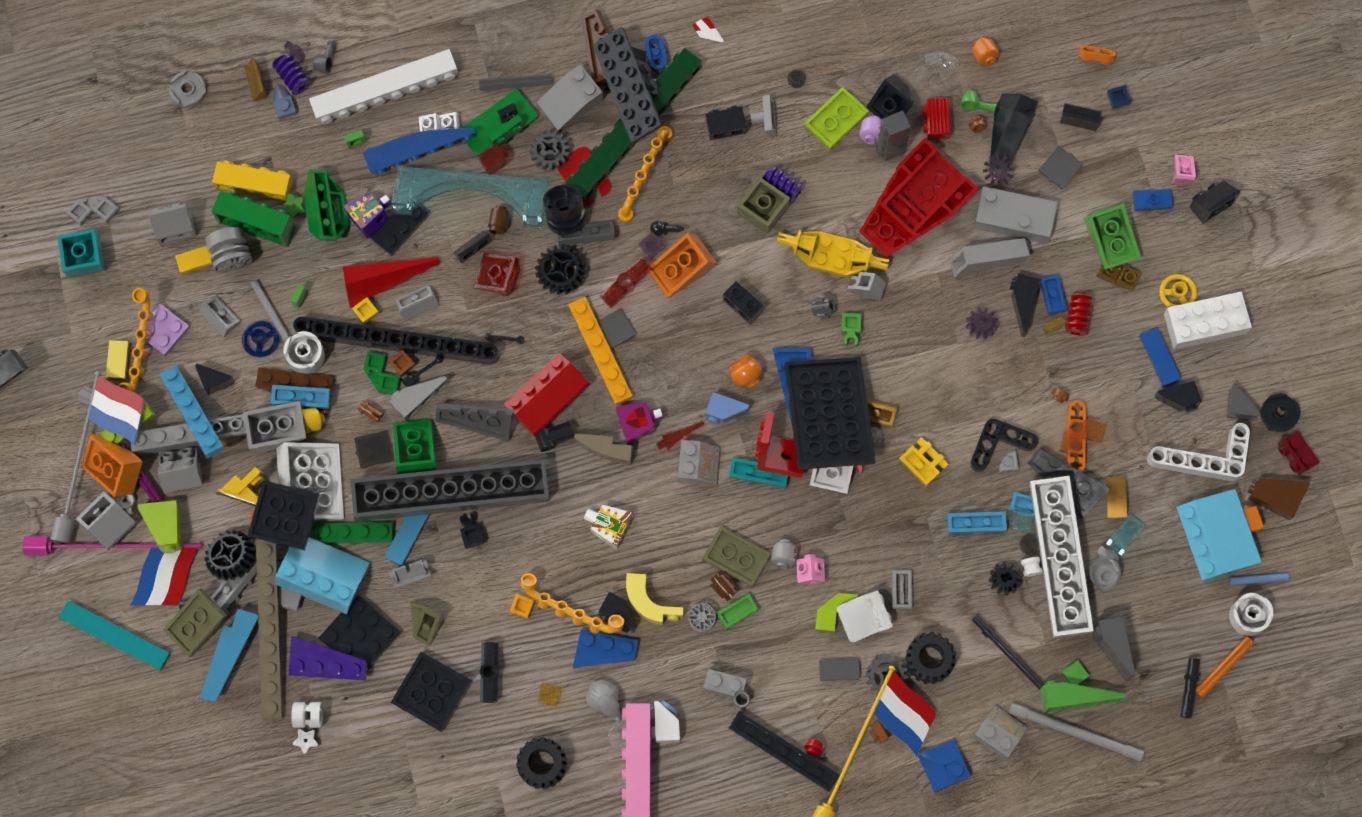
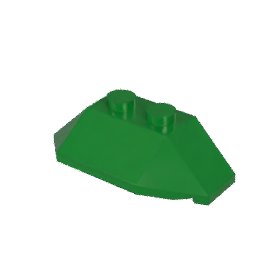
(324, 206)

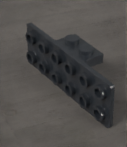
(629, 84)

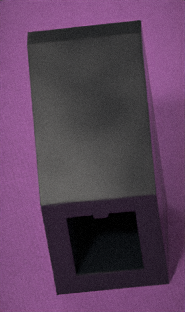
(616, 606)

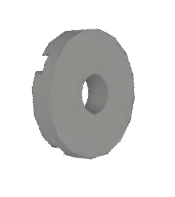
(189, 99)

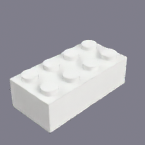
(1207, 320)

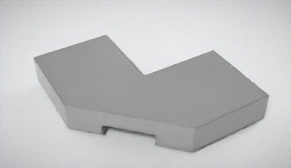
(86, 207)

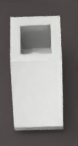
(666, 725)

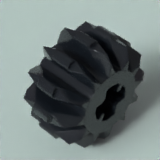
(1001, 572)

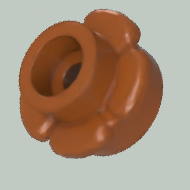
(977, 124)
(1059, 395)

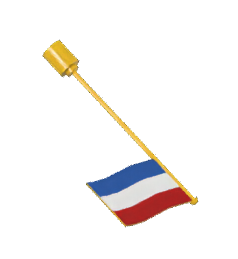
(901, 713)

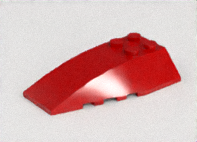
(916, 199)

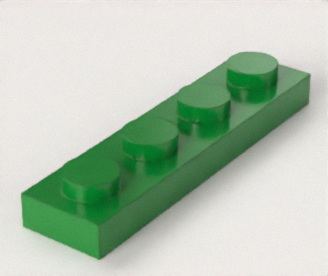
(354, 533)

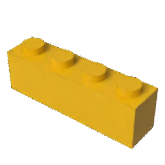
(252, 181)

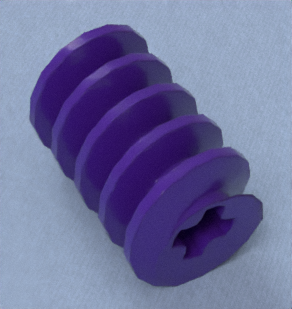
(291, 74)
(783, 183)

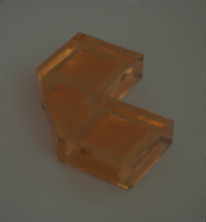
(1088, 430)

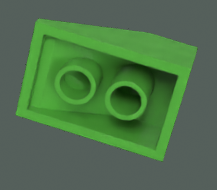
(1112, 236)

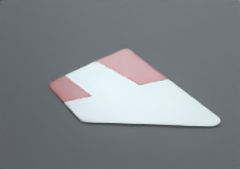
(707, 30)

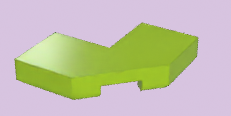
(827, 613)

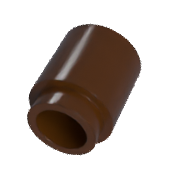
(498, 220)
(724, 586)

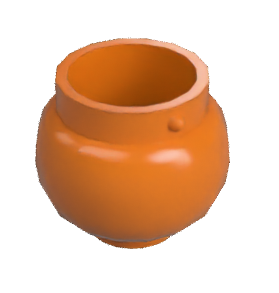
(745, 371)

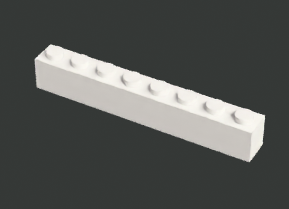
(383, 87)

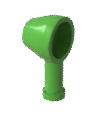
(971, 102)

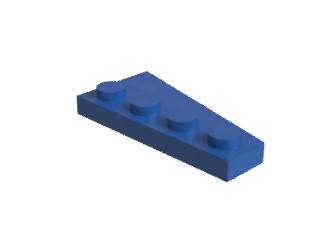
(788, 355)

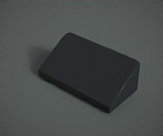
(472, 246)

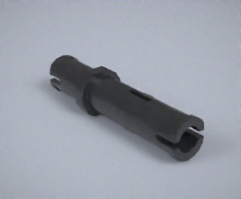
(1191, 679)

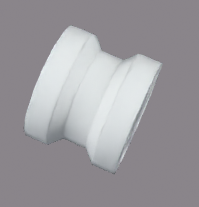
(1031, 566)

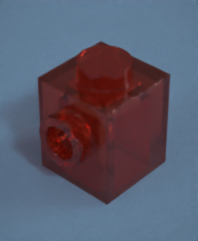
(493, 159)

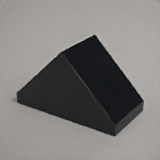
(213, 379)

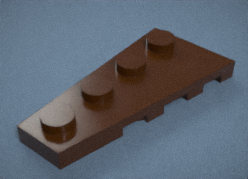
(594, 30)
(269, 377)

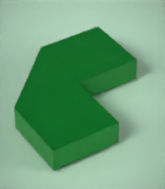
(374, 369)

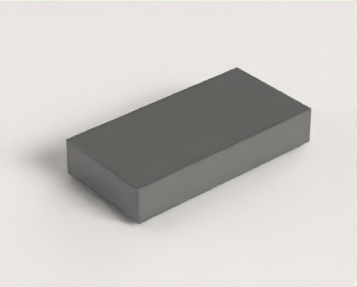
(839, 670)

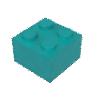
(81, 253)

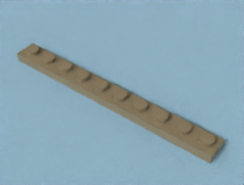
(269, 630)

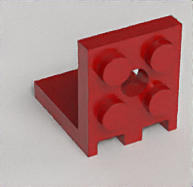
(771, 449)

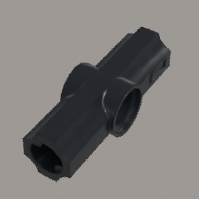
(489, 685)

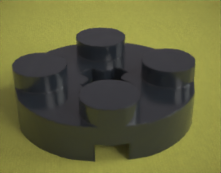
(1273, 421)

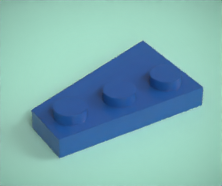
(603, 649)

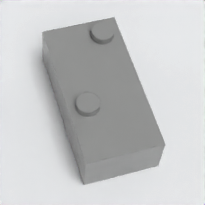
(1015, 215)

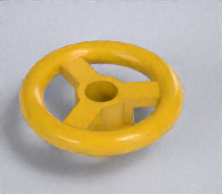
(1181, 285)

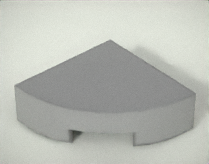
(1009, 463)

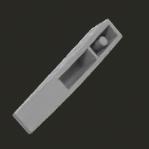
(180, 436)

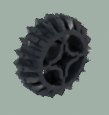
(567, 265)
(228, 554)

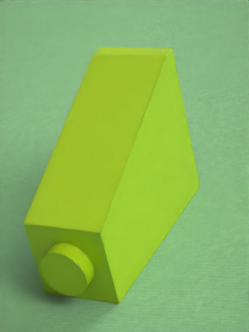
(164, 523)

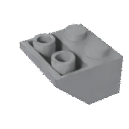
(172, 223)
(180, 469)
(105, 521)

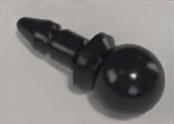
(660, 228)

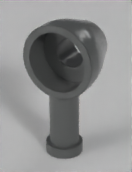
(324, 63)

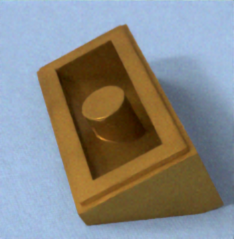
(255, 80)
(881, 411)

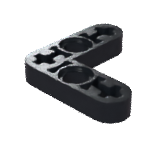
(1000, 436)

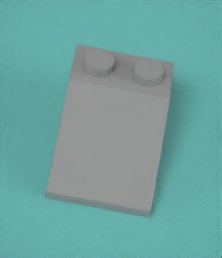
(570, 98)
(273, 426)

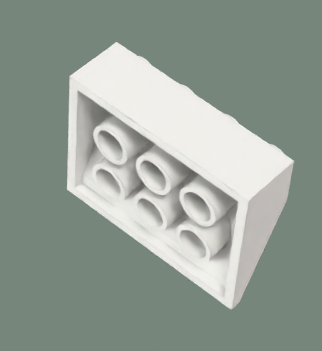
(314, 469)

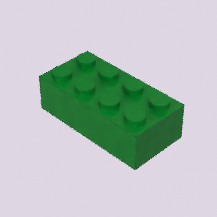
(254, 218)

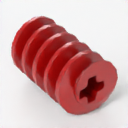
(1077, 314)

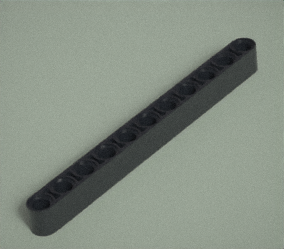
(407, 337)

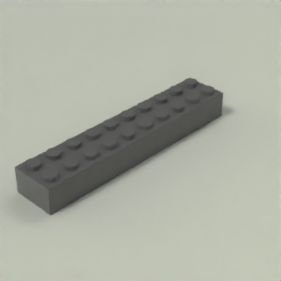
(449, 490)

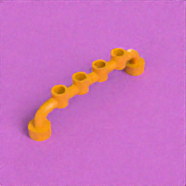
(664, 135)
(141, 296)
(615, 622)

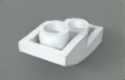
(437, 121)

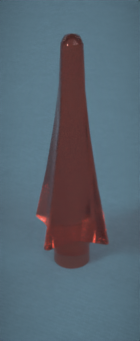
(671, 439)

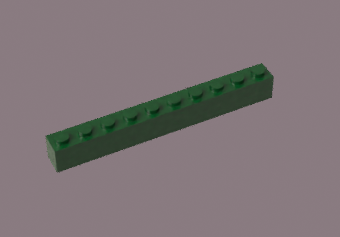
(617, 143)

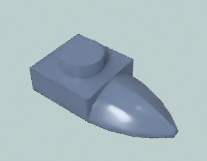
(283, 102)

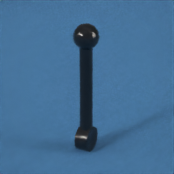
(519, 339)

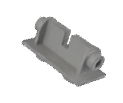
(401, 577)

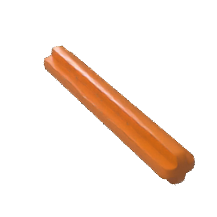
(1224, 667)

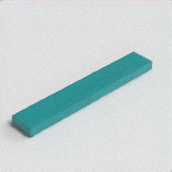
(114, 635)

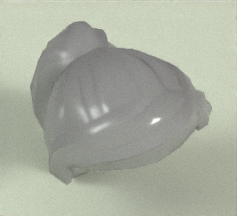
(1105, 569)
(603, 698)

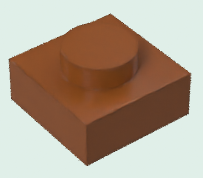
(401, 363)
(878, 733)

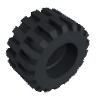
(942, 646)
(537, 746)

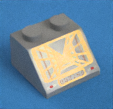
(698, 463)
(1000, 732)

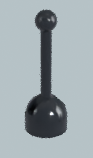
(409, 379)

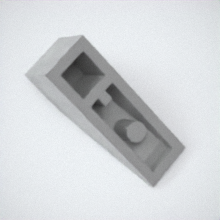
(413, 398)

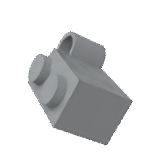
(726, 686)

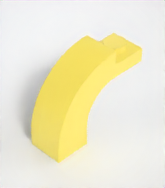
(644, 606)

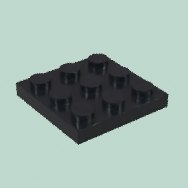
(283, 515)
(360, 632)
(431, 691)

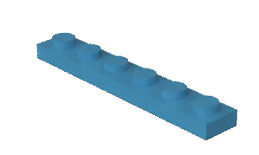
(191, 412)

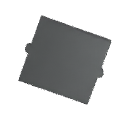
(1060, 167)
(616, 328)

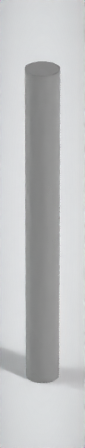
(270, 310)

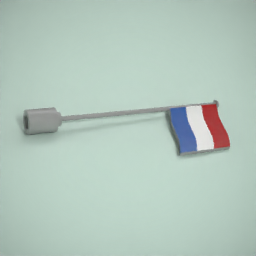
(114, 411)

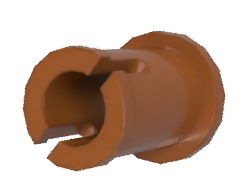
(369, 410)

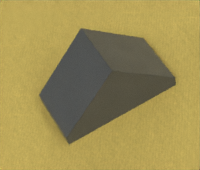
(1239, 406)

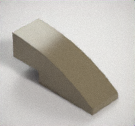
(605, 448)

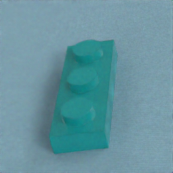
(747, 471)

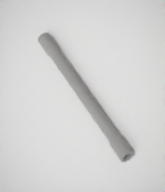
(1125, 750)

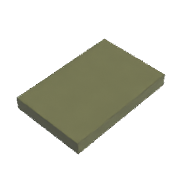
(736, 556)
(195, 622)

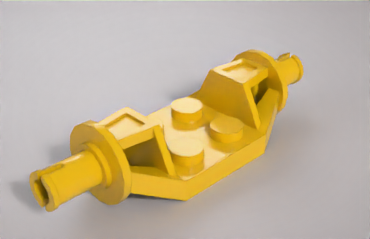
(832, 253)

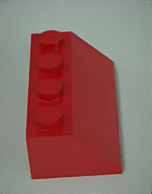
(546, 394)

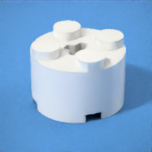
(300, 343)
(1254, 604)

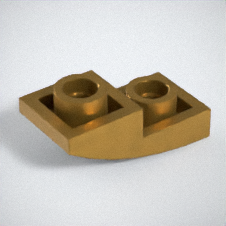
(1120, 276)
(1116, 497)

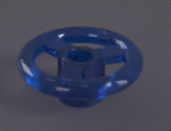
(260, 332)

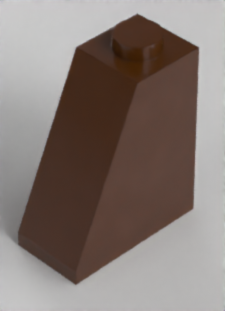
(1278, 495)

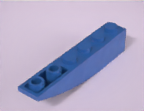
(411, 147)

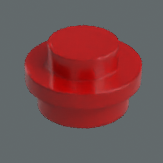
(814, 747)

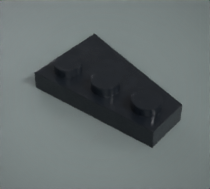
(398, 230)

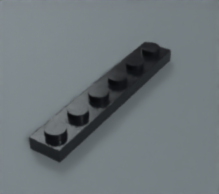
(784, 751)

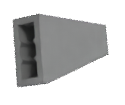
(988, 256)

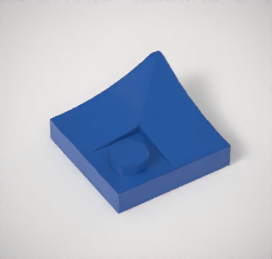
(944, 766)

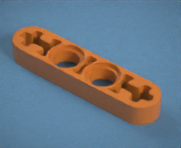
(1082, 414)

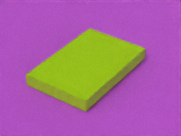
(836, 118)

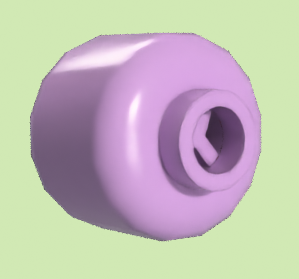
(870, 129)

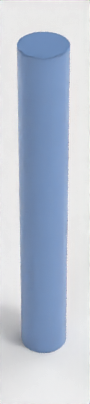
(1258, 579)

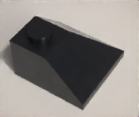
(891, 98)

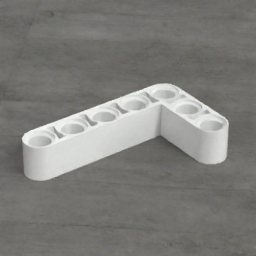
(1205, 461)

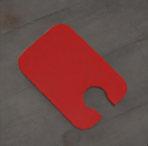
(571, 166)

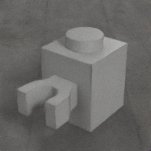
(868, 285)

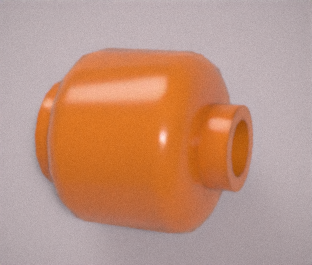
(985, 51)

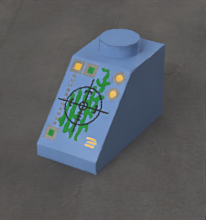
(724, 409)

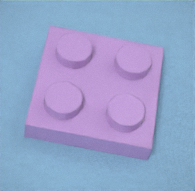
(165, 330)

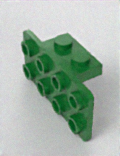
(491, 130)

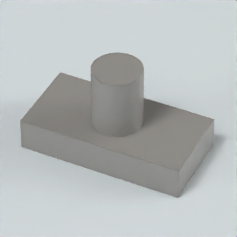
(766, 116)

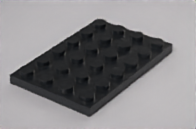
(829, 413)

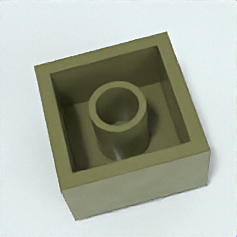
(763, 205)

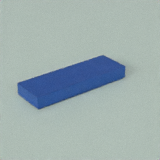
(1160, 357)

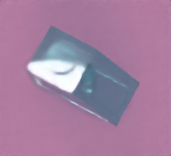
(1126, 534)

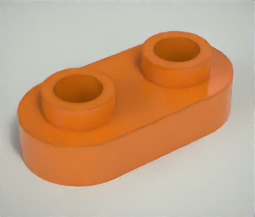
(1090, 53)

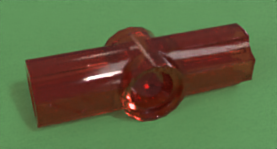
(634, 274)

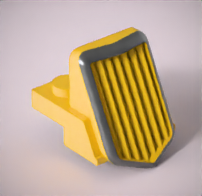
(241, 489)

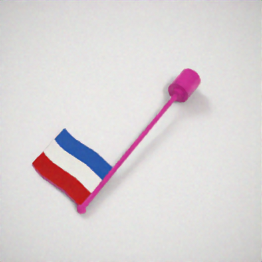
(161, 577)

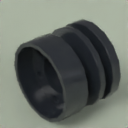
(564, 209)

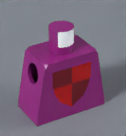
(637, 421)

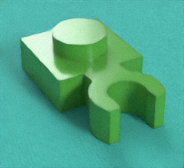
(851, 325)

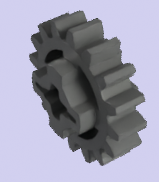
(549, 141)
(878, 671)

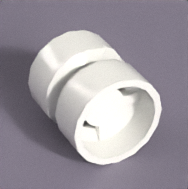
(300, 715)

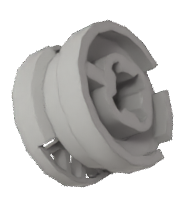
(702, 618)

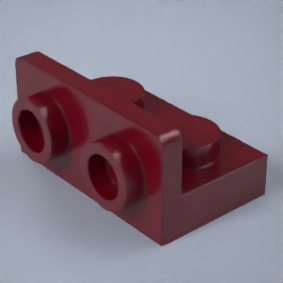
(1297, 453)

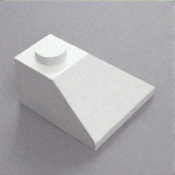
(832, 478)

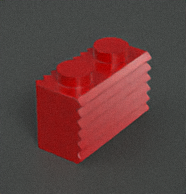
(937, 118)

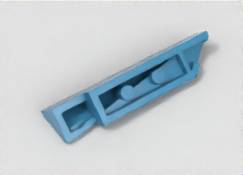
(227, 651)

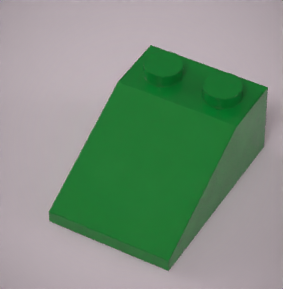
(414, 446)

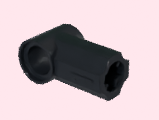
(550, 438)

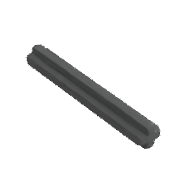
(515, 82)

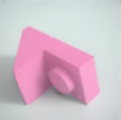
(1184, 170)

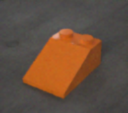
(682, 264)
(111, 466)

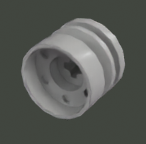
(228, 249)

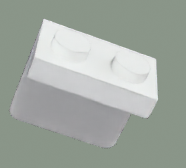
(864, 616)

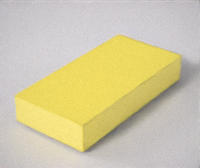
(117, 360)

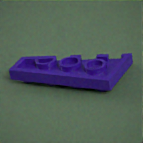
(315, 660)

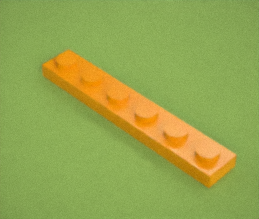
(600, 351)

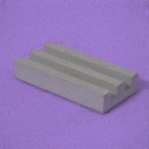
(902, 606)

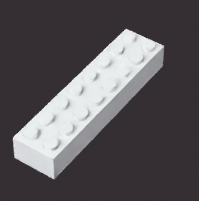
(1061, 557)

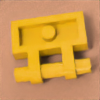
(919, 465)

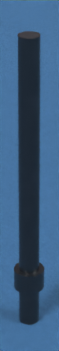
(989, 633)

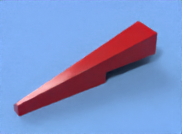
(374, 278)

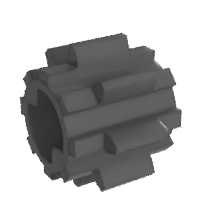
(823, 307)

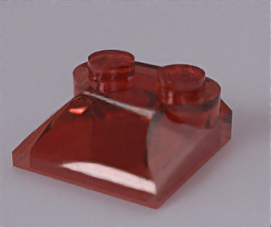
(497, 274)

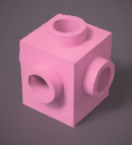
(810, 570)

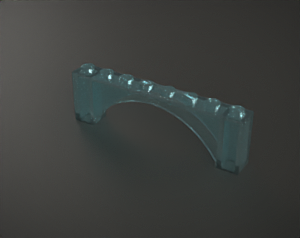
(418, 185)

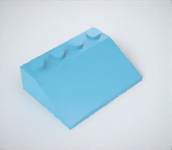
(1219, 535)
(322, 574)

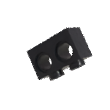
(743, 302)

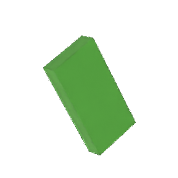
(737, 611)

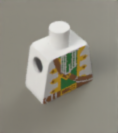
(609, 524)

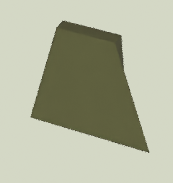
(425, 623)

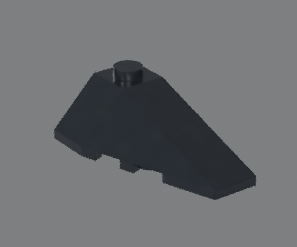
(1010, 124)

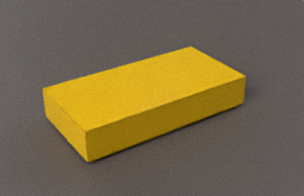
(193, 260)

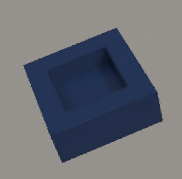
(1118, 97)

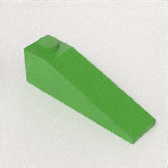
(1067, 696)

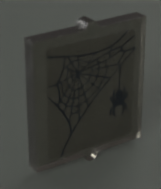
(373, 449)

